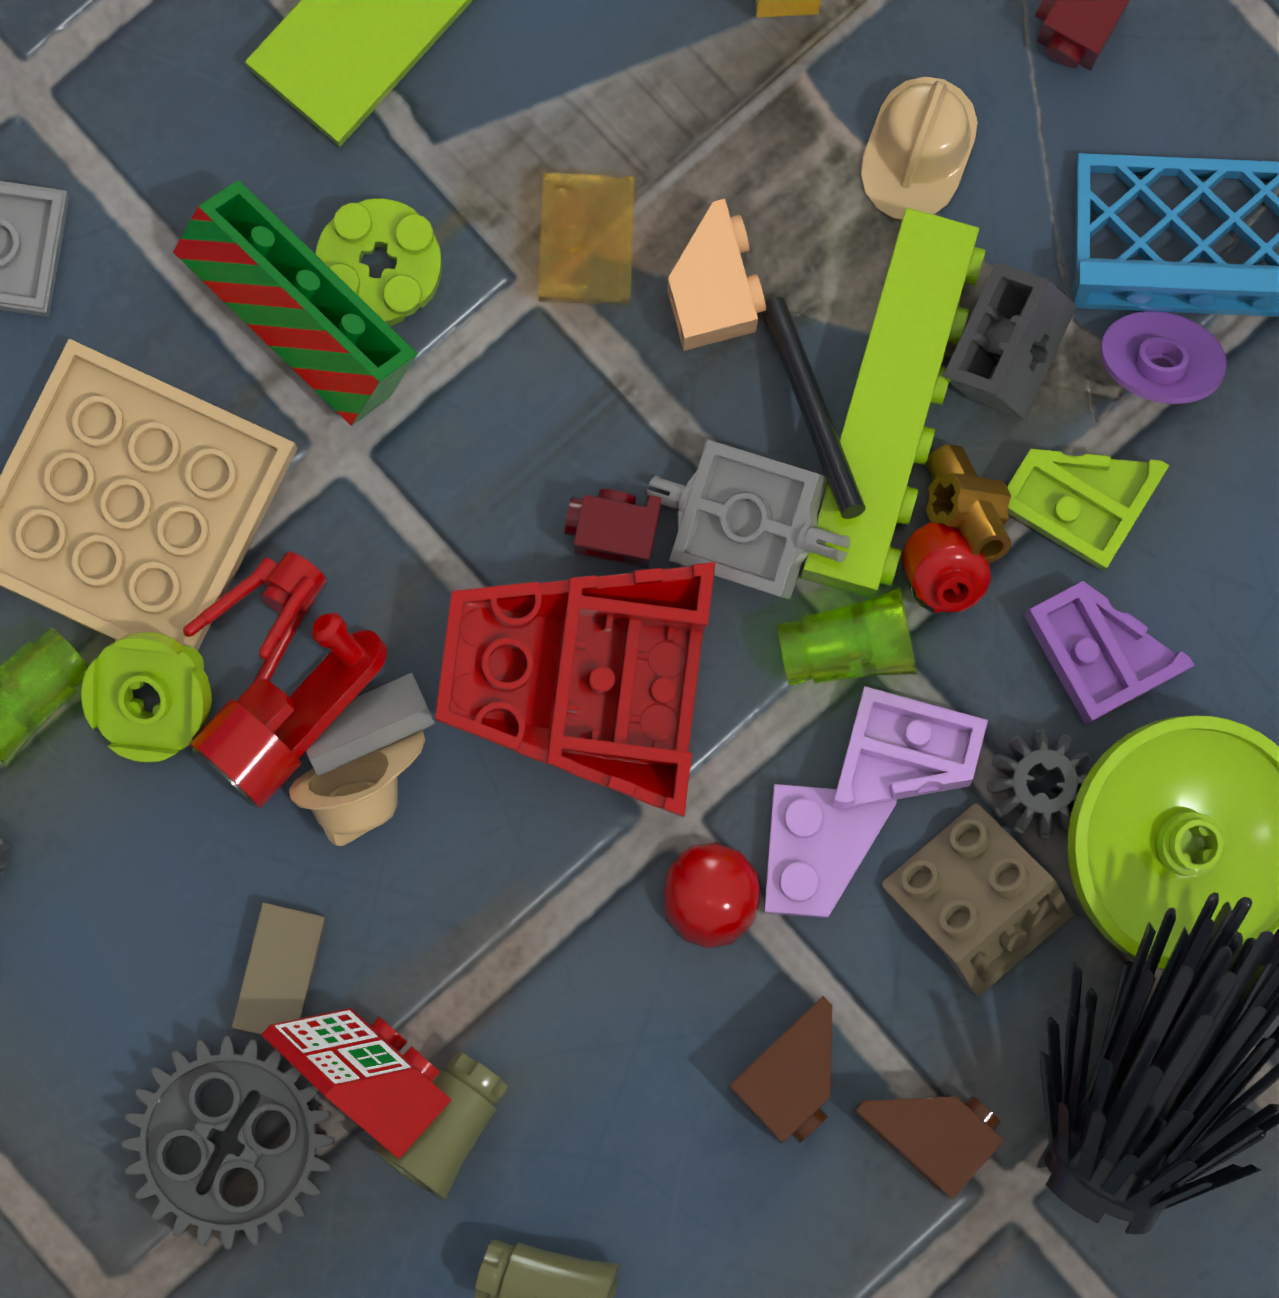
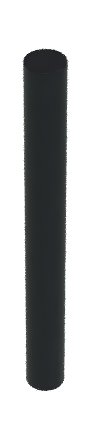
(813, 408)

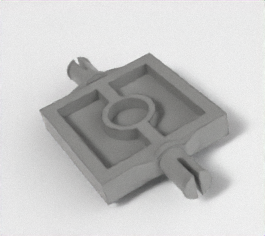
(749, 518)

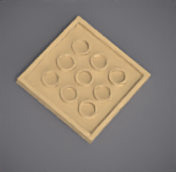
(131, 499)

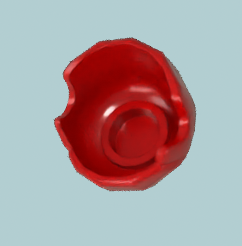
(711, 895)

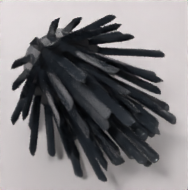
(1165, 1094)

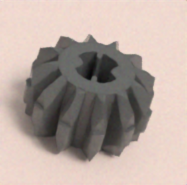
(1044, 762)

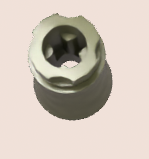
(446, 1143)
(539, 1273)

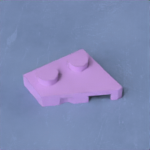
(906, 750)
(815, 849)

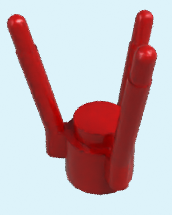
(289, 592)

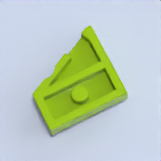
(1083, 499)

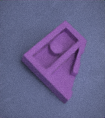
(1100, 652)

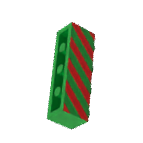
(294, 302)

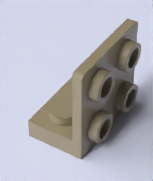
(979, 898)

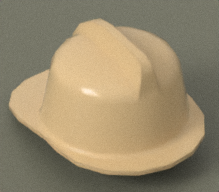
(918, 147)
(358, 793)

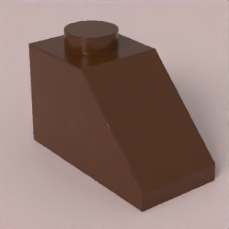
(791, 1077)
(936, 1136)

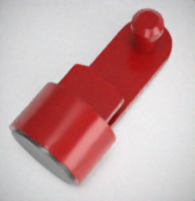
(264, 733)

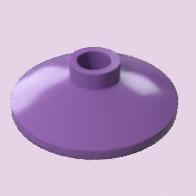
(1163, 357)

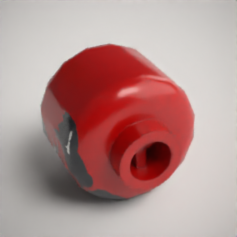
(943, 570)

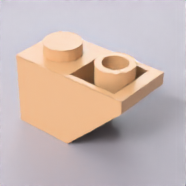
(709, 283)

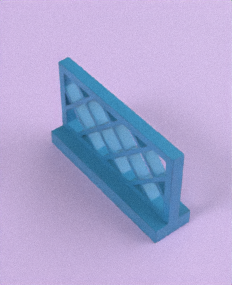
(1185, 284)

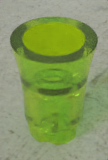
(849, 642)
(34, 687)

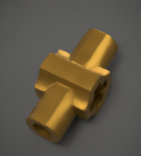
(968, 502)

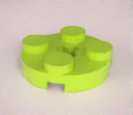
(408, 239)
(174, 673)

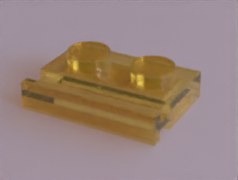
(586, 239)

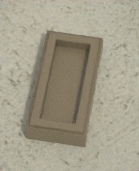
(278, 968)

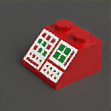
(364, 1073)

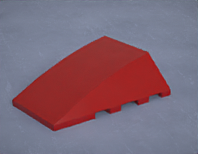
(584, 674)

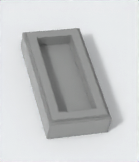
(371, 724)

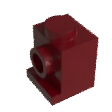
(614, 527)

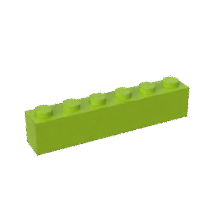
(893, 396)

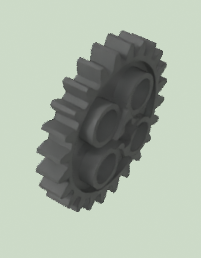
(177, 1113)

